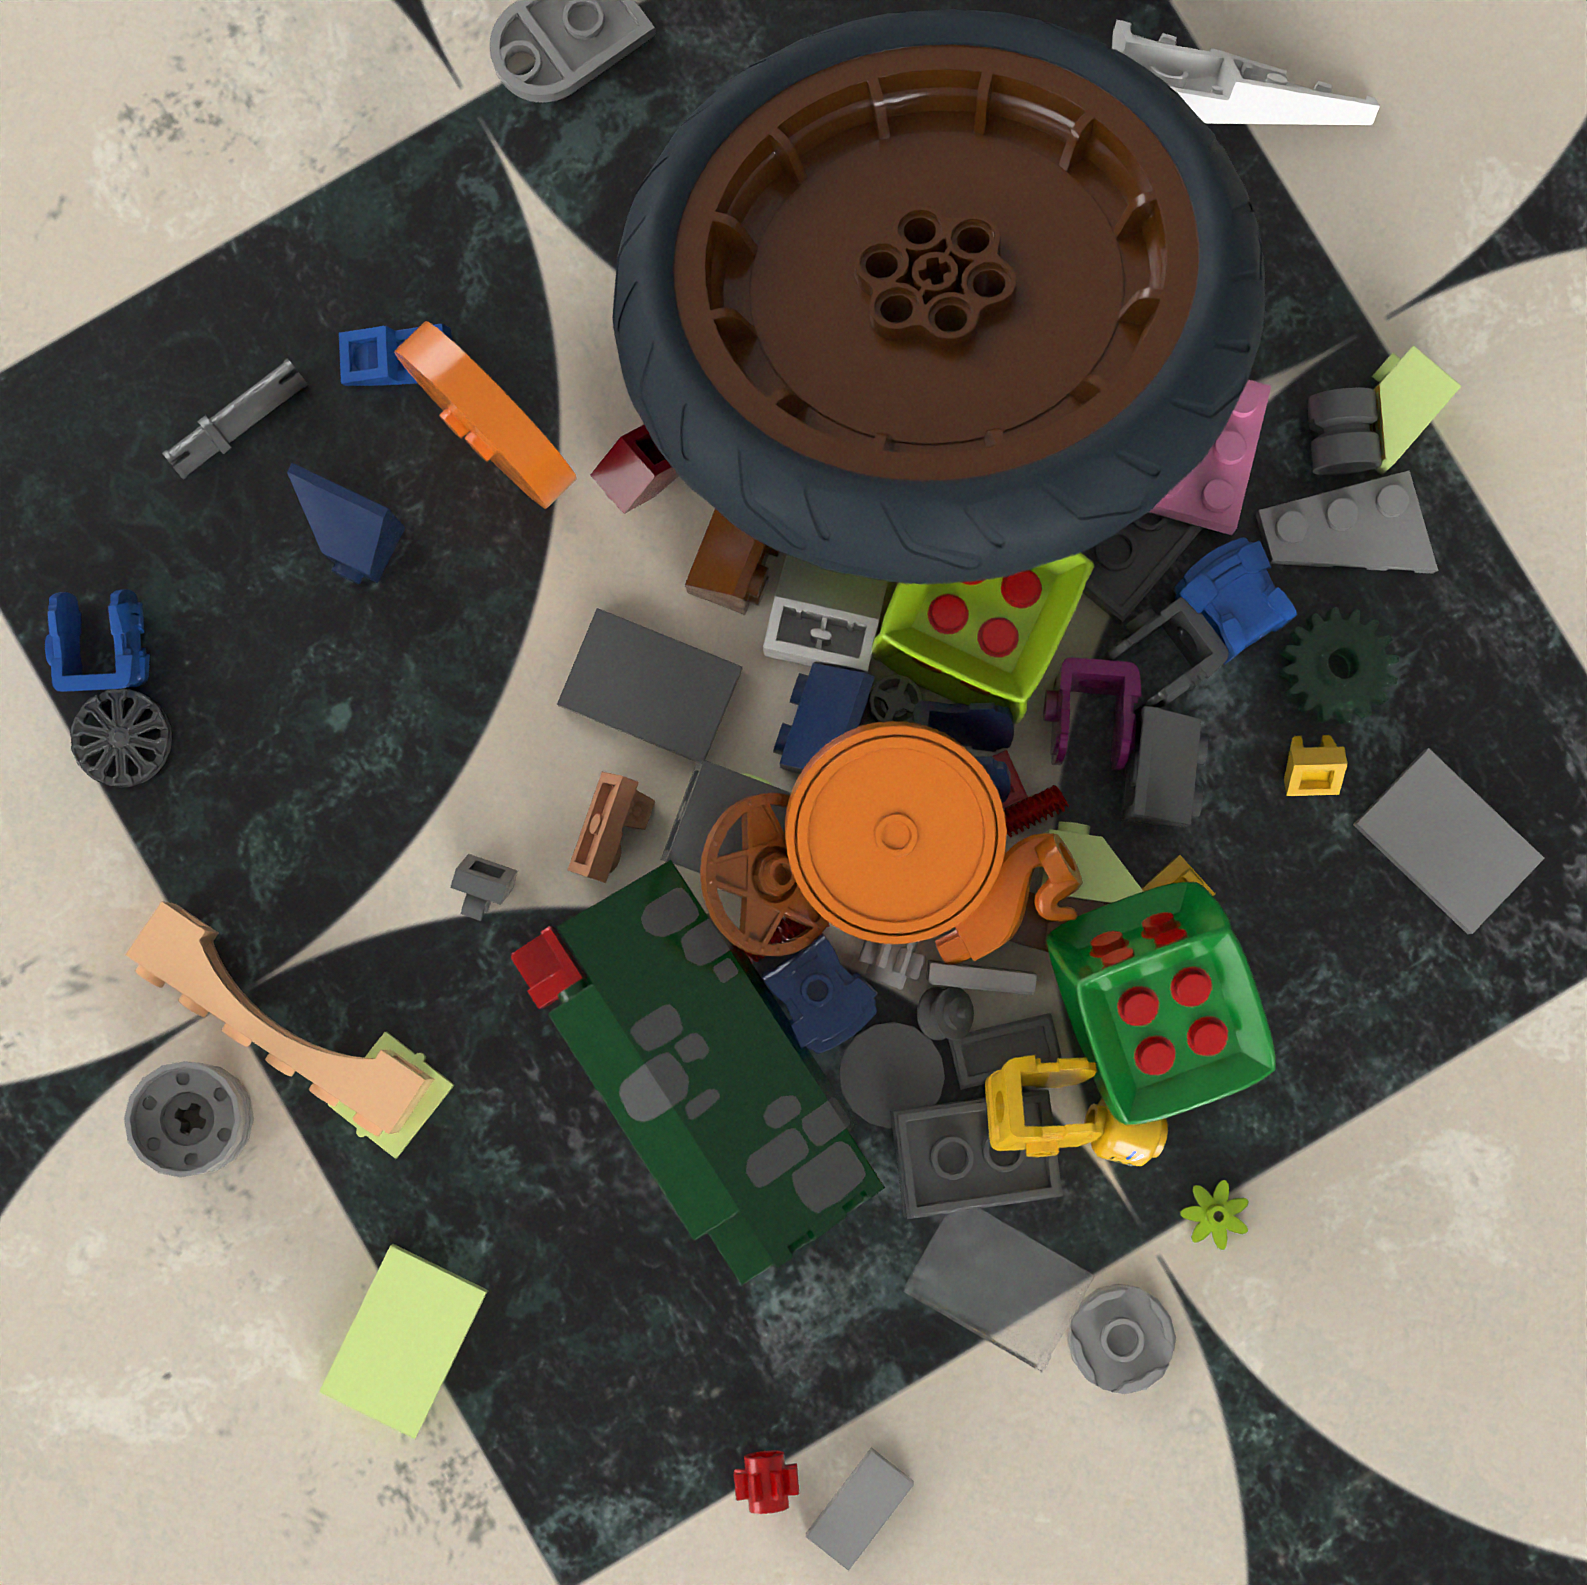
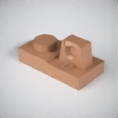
(612, 807)

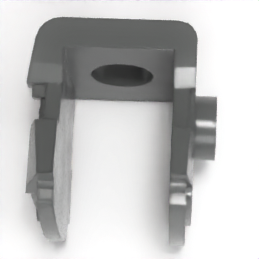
(1190, 634)

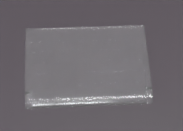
(999, 1284)

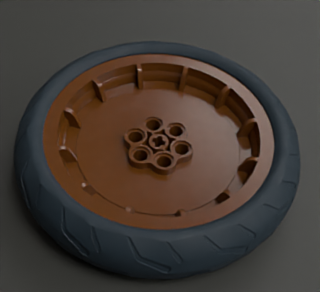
(907, 448)

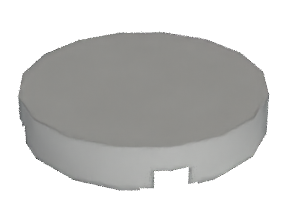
(1121, 1338)

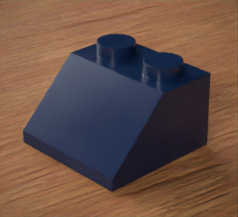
(828, 706)

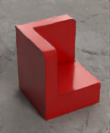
(547, 967)

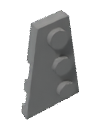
(1354, 526)

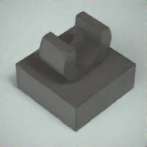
(483, 883)

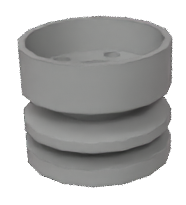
(161, 1133)

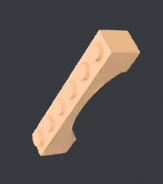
(182, 953)

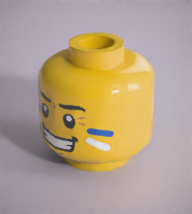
(1126, 1143)

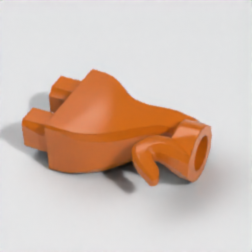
(1005, 905)

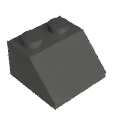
(1163, 769)

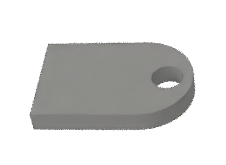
(568, 40)

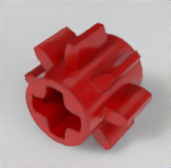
(766, 1482)

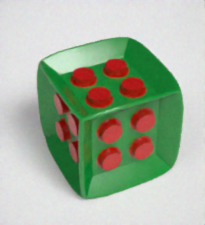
(1162, 1002)

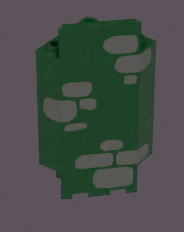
(708, 1076)

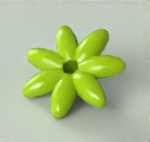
(1206, 1210)

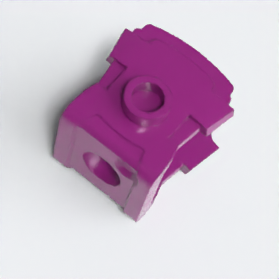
(1094, 677)

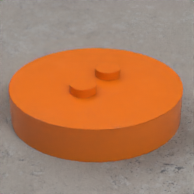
(485, 414)
(895, 832)

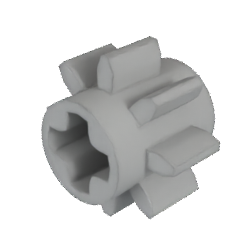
(891, 962)

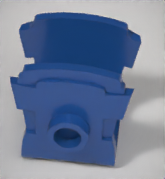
(1236, 594)
(63, 644)

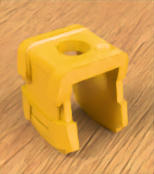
(1006, 1110)

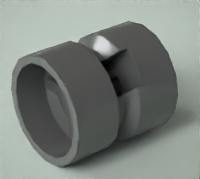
(1343, 431)

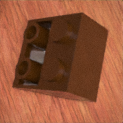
(729, 567)

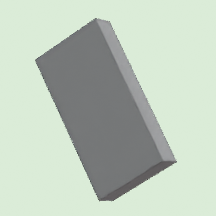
(981, 977)
(859, 1509)

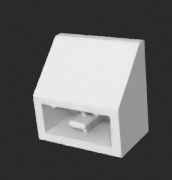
(824, 617)

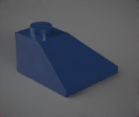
(347, 526)

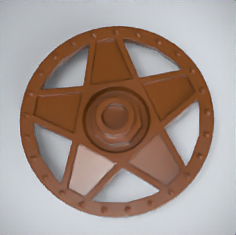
(759, 876)

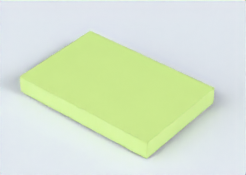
(403, 1341)

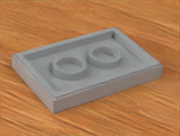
(1448, 841)

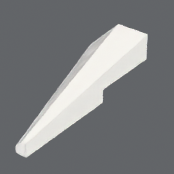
(1237, 89)

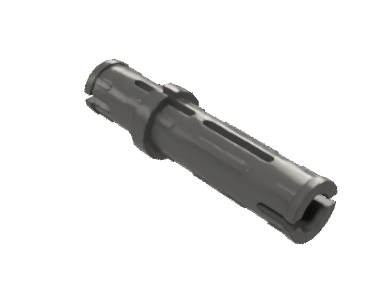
(234, 419)

